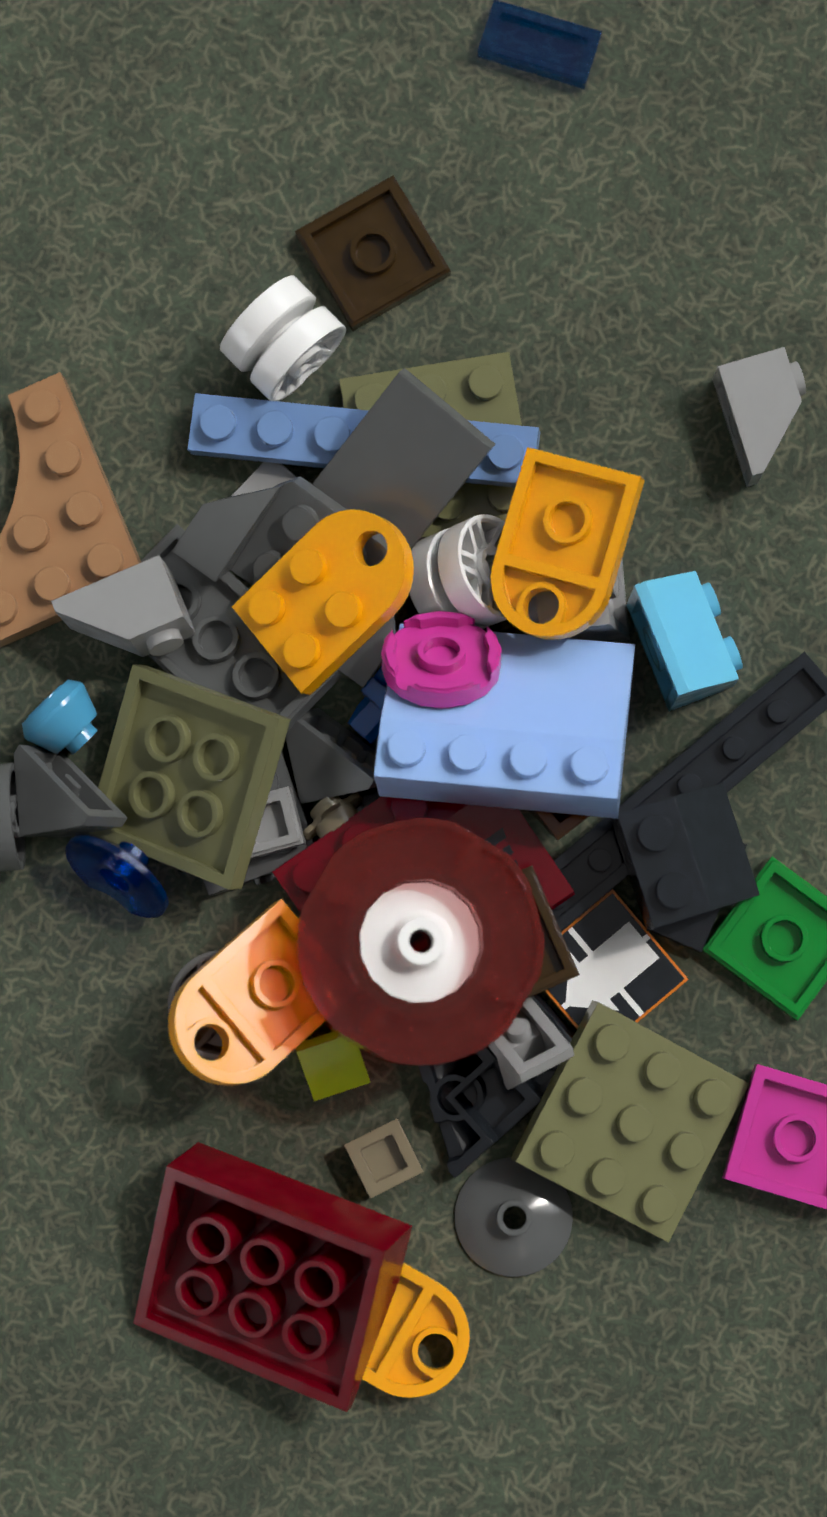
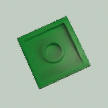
(776, 940)

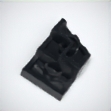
(476, 1105)

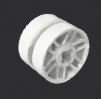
(282, 338)
(456, 568)

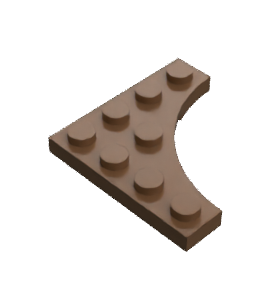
(62, 516)

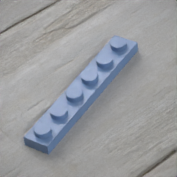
(315, 433)

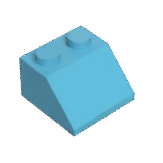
(683, 639)

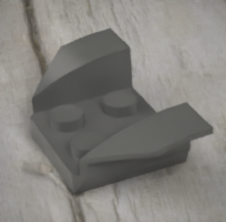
(257, 529)

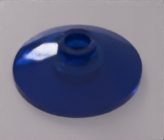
(118, 872)

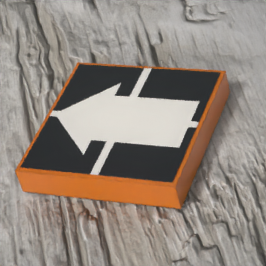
(616, 964)

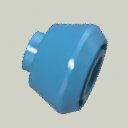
(62, 719)

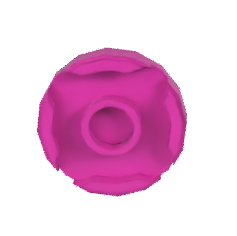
(441, 660)

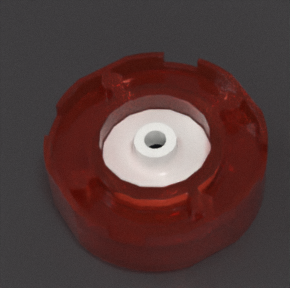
(477, 929)

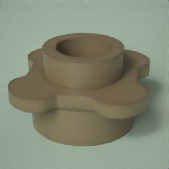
(331, 814)

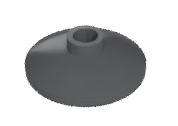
(482, 1227)

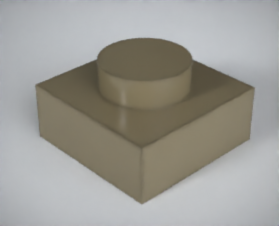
(383, 1158)

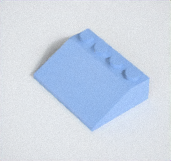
(536, 741)

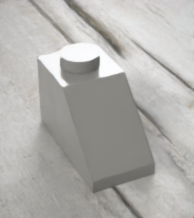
(758, 405)
(131, 610)

